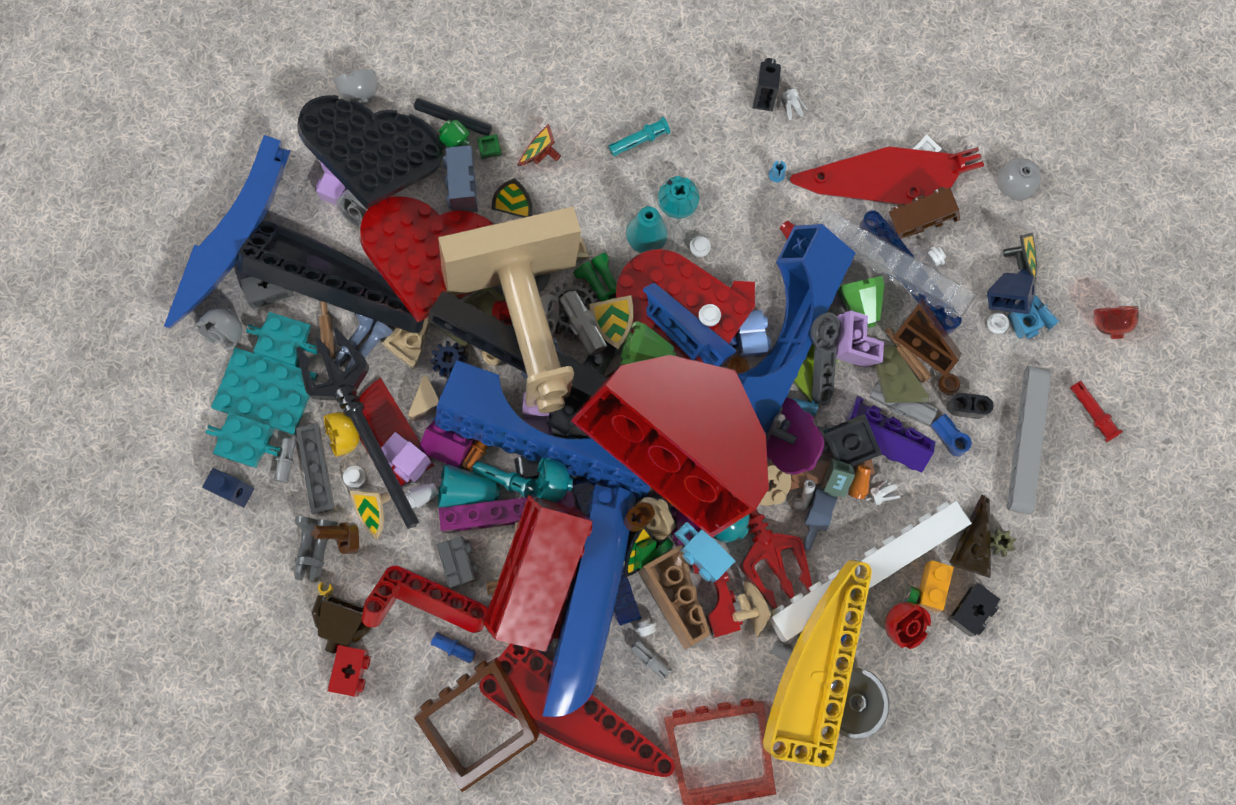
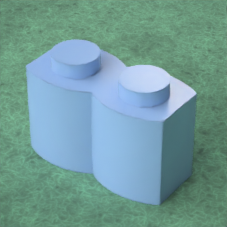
(752, 336)

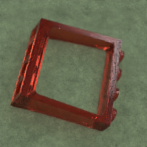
(730, 791)

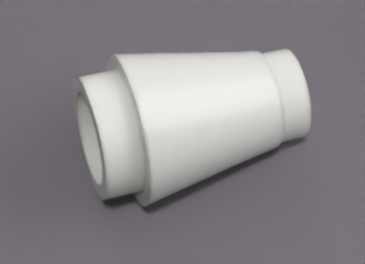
(420, 495)

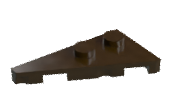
(974, 547)

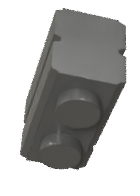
(457, 562)

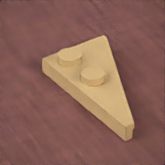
(407, 345)

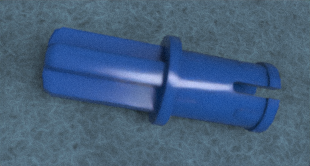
(453, 647)

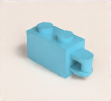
(704, 553)

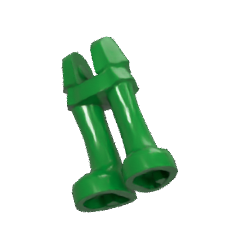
(587, 272)

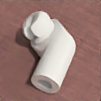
(807, 494)

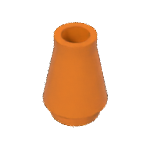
(860, 485)

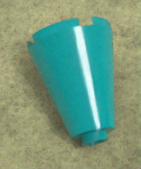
(647, 230)
(464, 488)

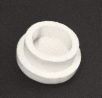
(700, 246)
(936, 256)
(709, 315)
(997, 323)
(354, 476)
(645, 627)

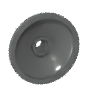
(870, 717)

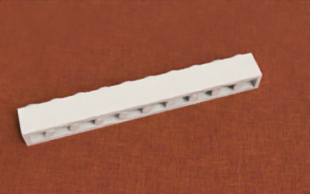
(883, 562)

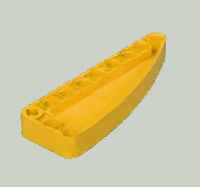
(806, 684)

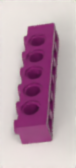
(487, 514)

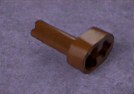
(642, 516)
(346, 535)

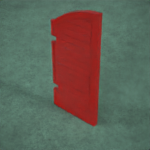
(386, 418)

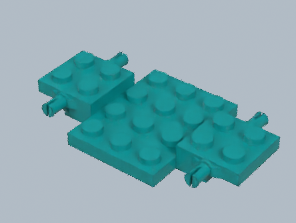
(262, 391)

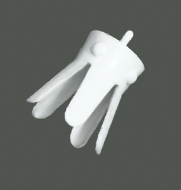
(791, 97)
(879, 493)

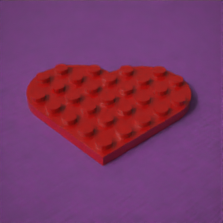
(404, 247)
(688, 286)

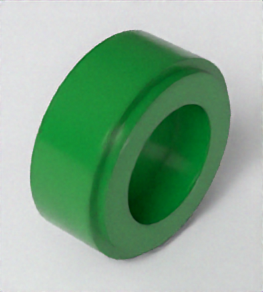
(664, 547)
(912, 595)

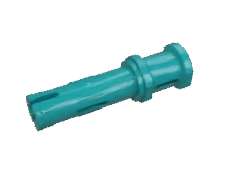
(648, 133)
(511, 481)

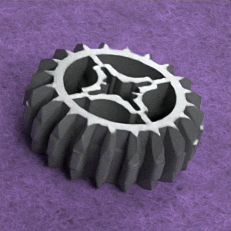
(586, 297)

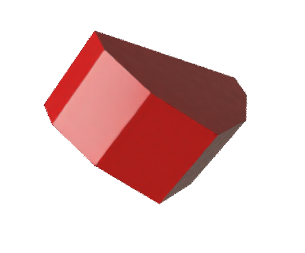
(684, 435)

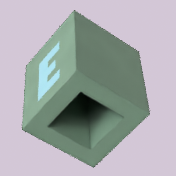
(838, 478)

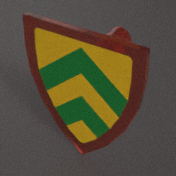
(540, 148)

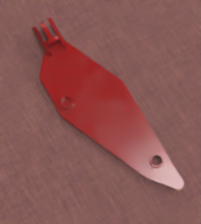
(889, 174)

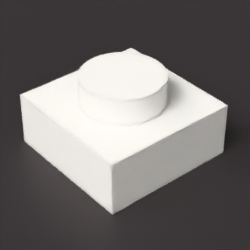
(928, 145)

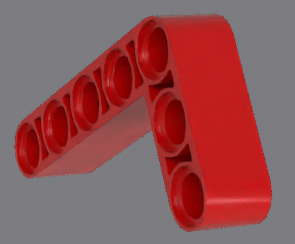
(422, 594)

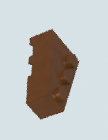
(925, 212)
(928, 339)

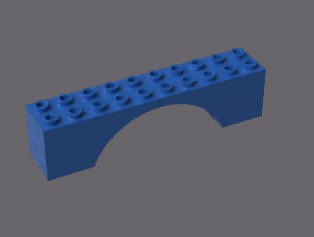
(812, 271)
(478, 410)

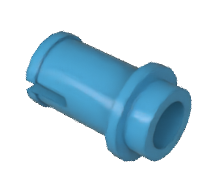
(777, 168)
(807, 406)

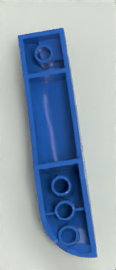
(220, 250)
(590, 603)

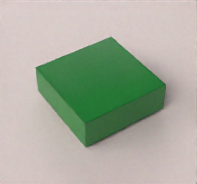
(489, 146)
(645, 553)

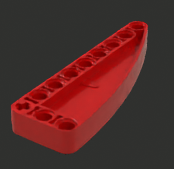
(578, 729)

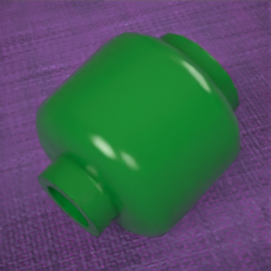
(454, 134)

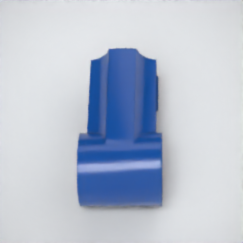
(949, 434)

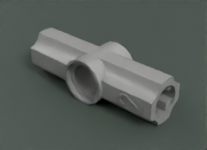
(582, 323)
(918, 411)

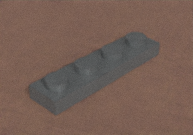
(315, 468)

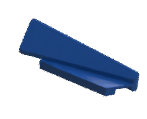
(685, 328)

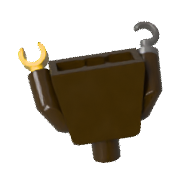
(337, 620)

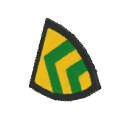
(512, 199)
(1025, 254)

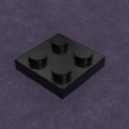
(853, 441)

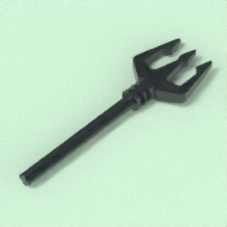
(343, 388)

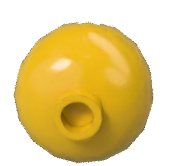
(341, 432)

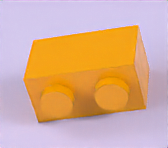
(934, 585)

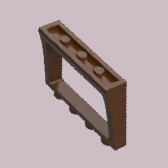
(523, 739)

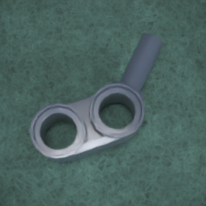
(818, 515)

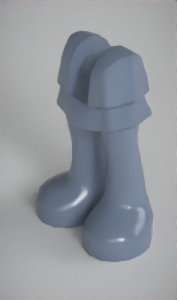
(379, 332)

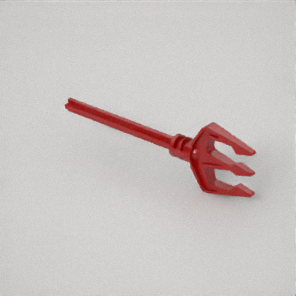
(768, 548)

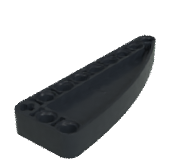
(323, 274)

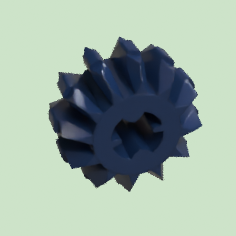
(440, 362)

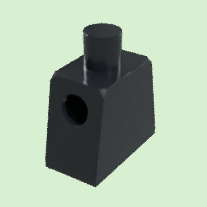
(769, 78)

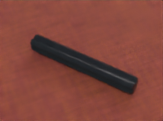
(446, 114)

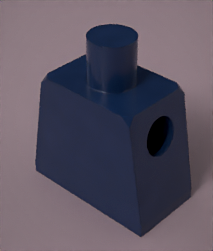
(1012, 293)
(227, 487)

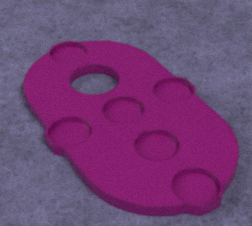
(808, 445)

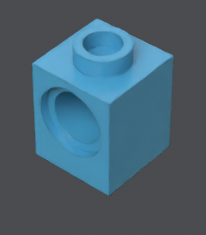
(1021, 329)

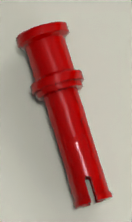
(1101, 419)

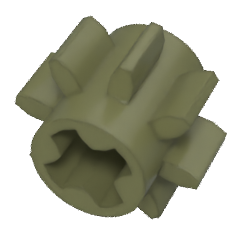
(1008, 542)

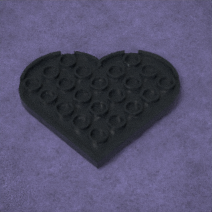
(369, 150)

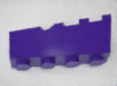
(894, 440)

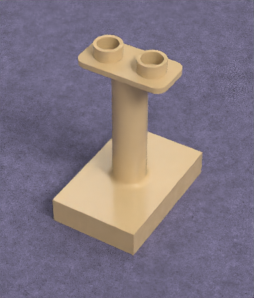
(512, 257)

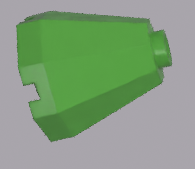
(864, 298)
(644, 345)

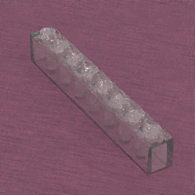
(900, 265)

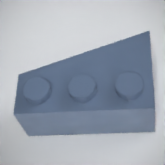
(460, 179)

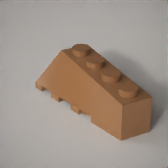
(676, 596)

